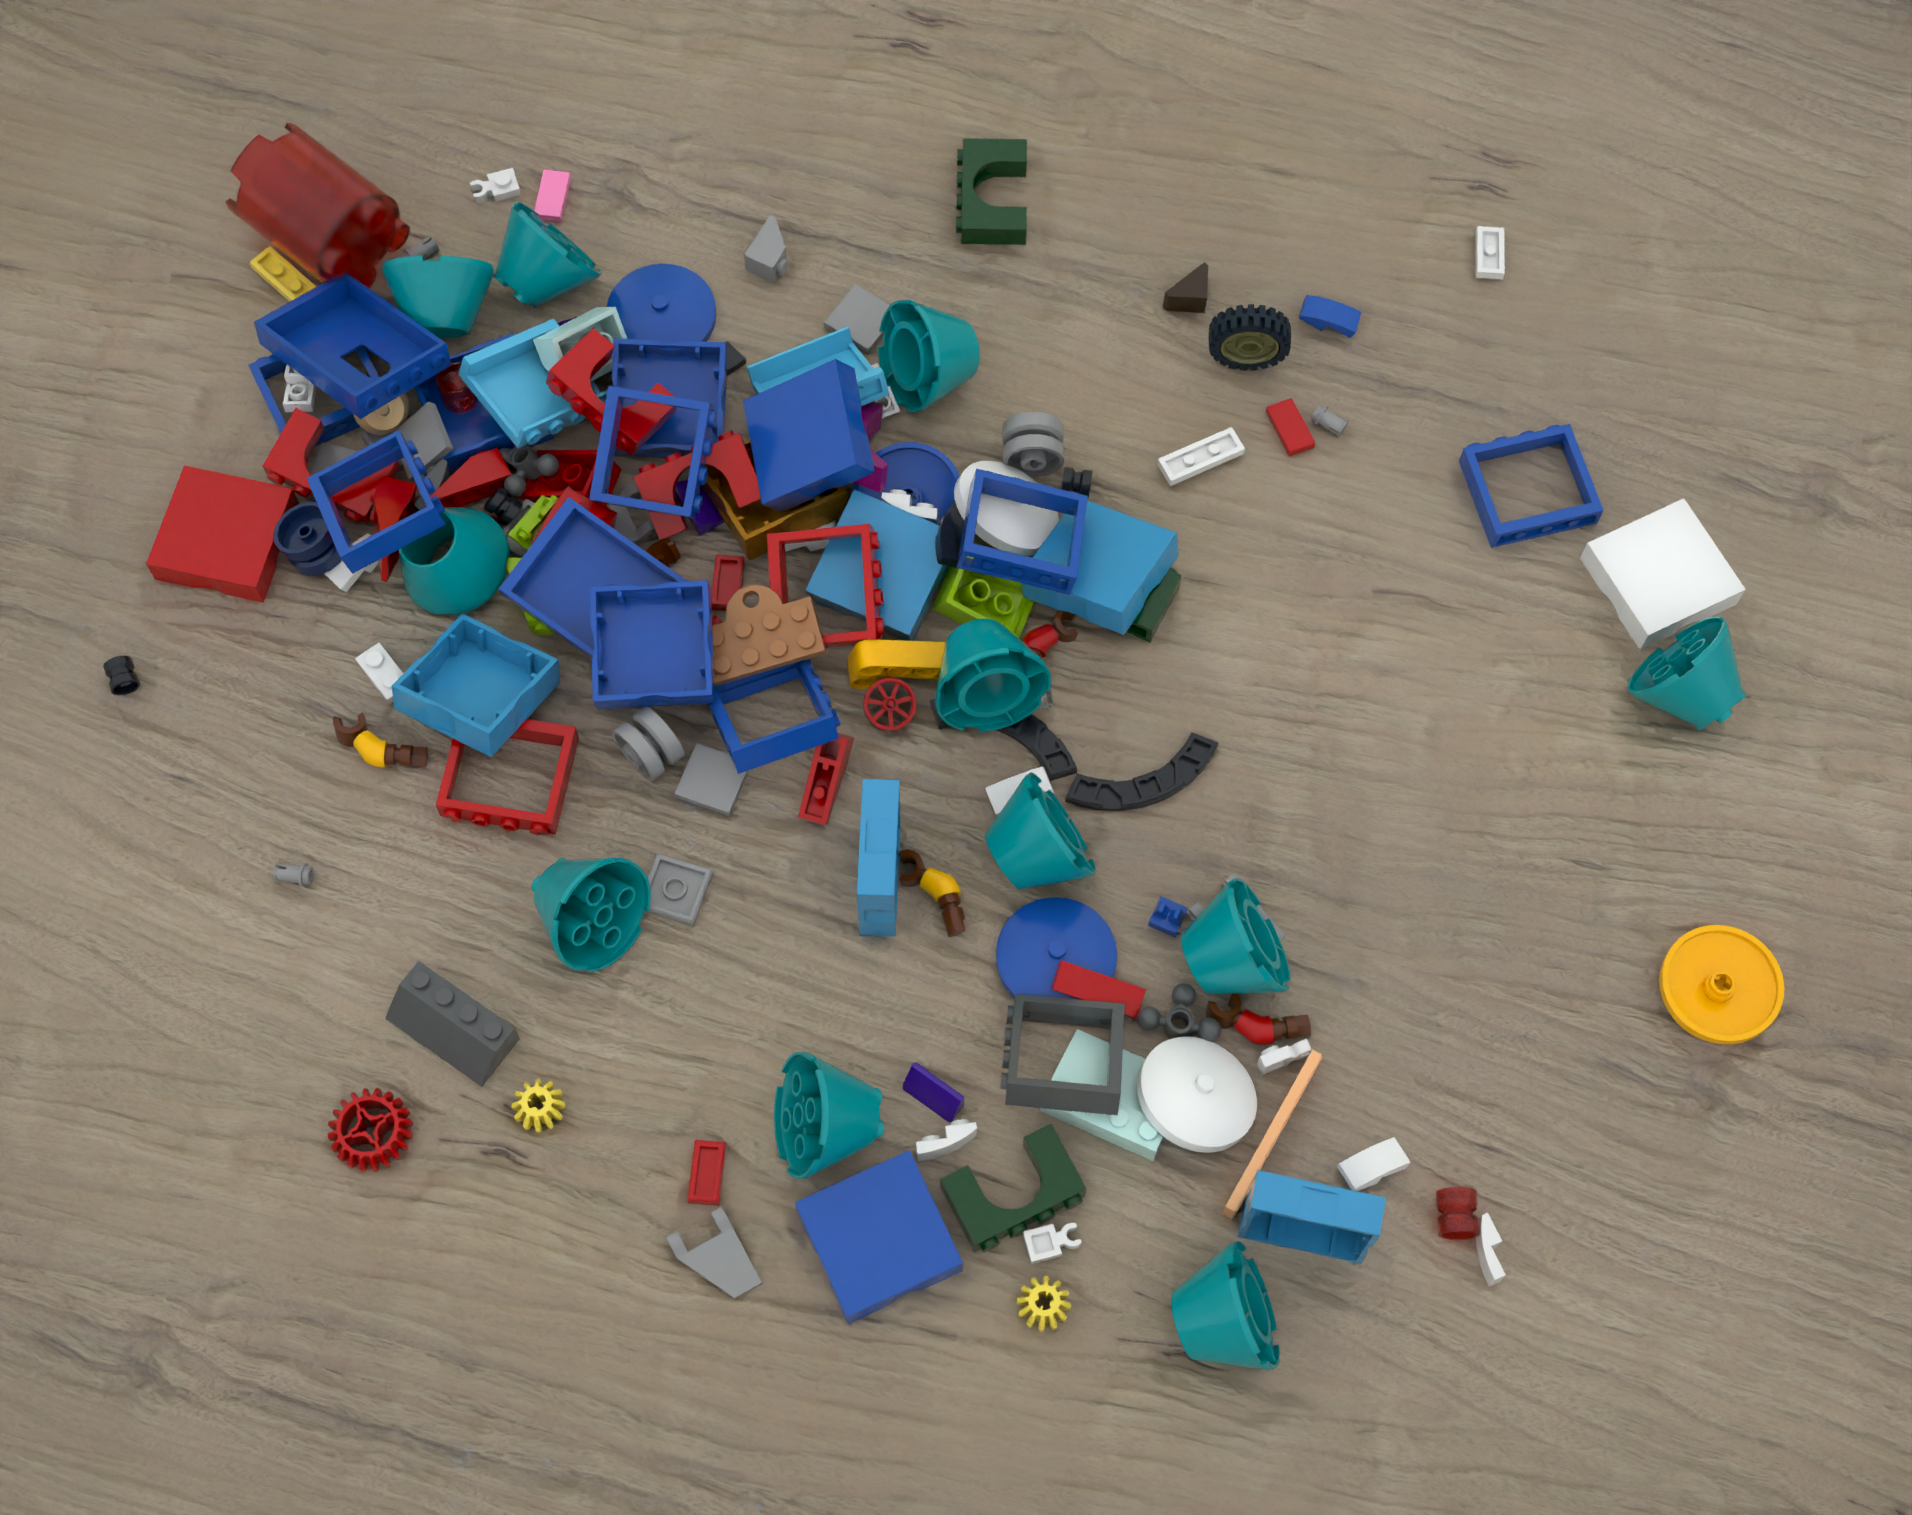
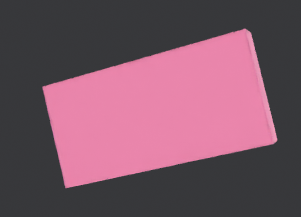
(552, 195)

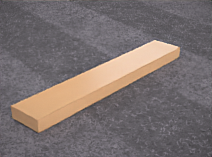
(1272, 1134)

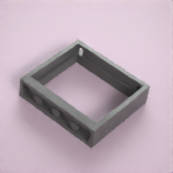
(1059, 1094)

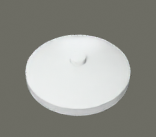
(1004, 522)
(1196, 1094)

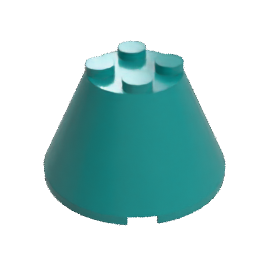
(540, 259)
(1693, 676)
(592, 909)
(822, 1115)

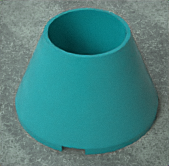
(439, 293)
(925, 353)
(467, 572)
(988, 677)
(1037, 839)
(1234, 946)
(1227, 1313)

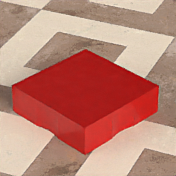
(220, 533)

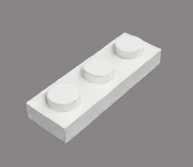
(1201, 456)

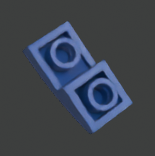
(1325, 312)

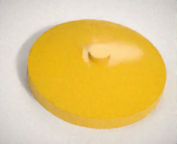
(1721, 984)

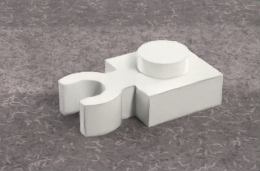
(499, 185)
(1276, 1058)
(1045, 1243)

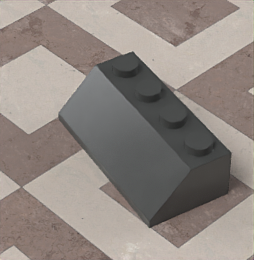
(451, 1024)

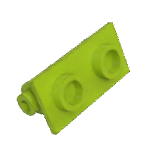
(532, 521)

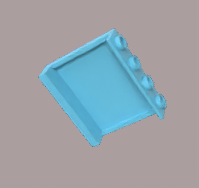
(817, 352)
(514, 388)

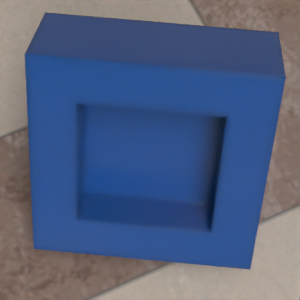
(1168, 916)

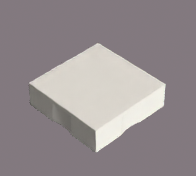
(1662, 573)

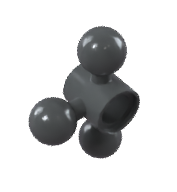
(528, 466)
(1183, 996)

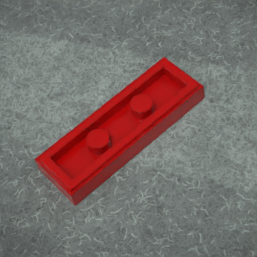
(1093, 986)

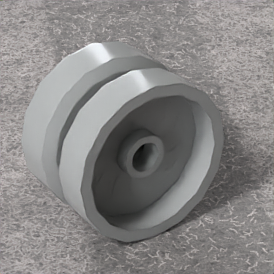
(1033, 443)
(648, 743)

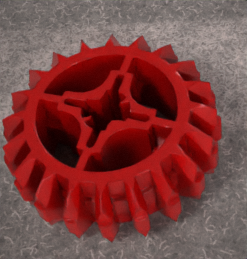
(381, 1123)

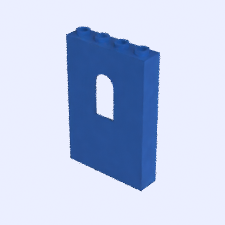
(336, 320)
(569, 558)

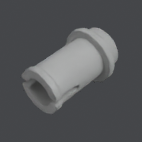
(1329, 420)
(298, 874)

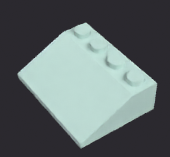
(1087, 1063)

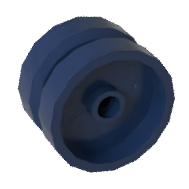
(306, 540)

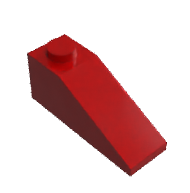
(474, 479)
(825, 779)

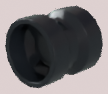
(1077, 481)
(503, 506)
(121, 675)

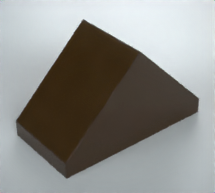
(1189, 293)

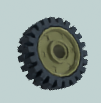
(1249, 337)

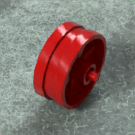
(889, 704)

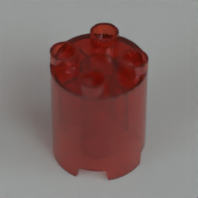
(316, 207)

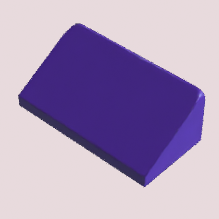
(708, 516)
(933, 1092)

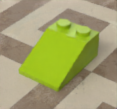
(975, 596)

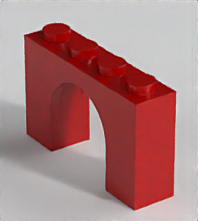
(571, 381)
(289, 462)
(660, 482)

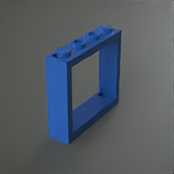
(335, 423)
(607, 447)
(358, 467)
(1538, 525)
(1012, 565)
(783, 742)

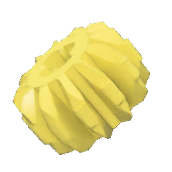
(530, 1114)
(1045, 1291)

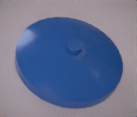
(664, 304)
(920, 472)
(1045, 934)

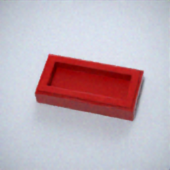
(1290, 427)
(726, 580)
(706, 1172)

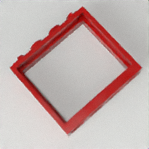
(871, 569)
(507, 818)

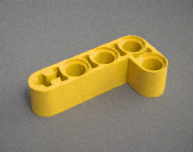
(893, 659)

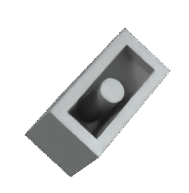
(767, 252)

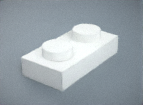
(1489, 253)
(380, 670)

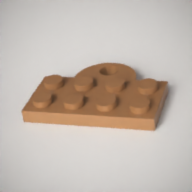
(764, 635)

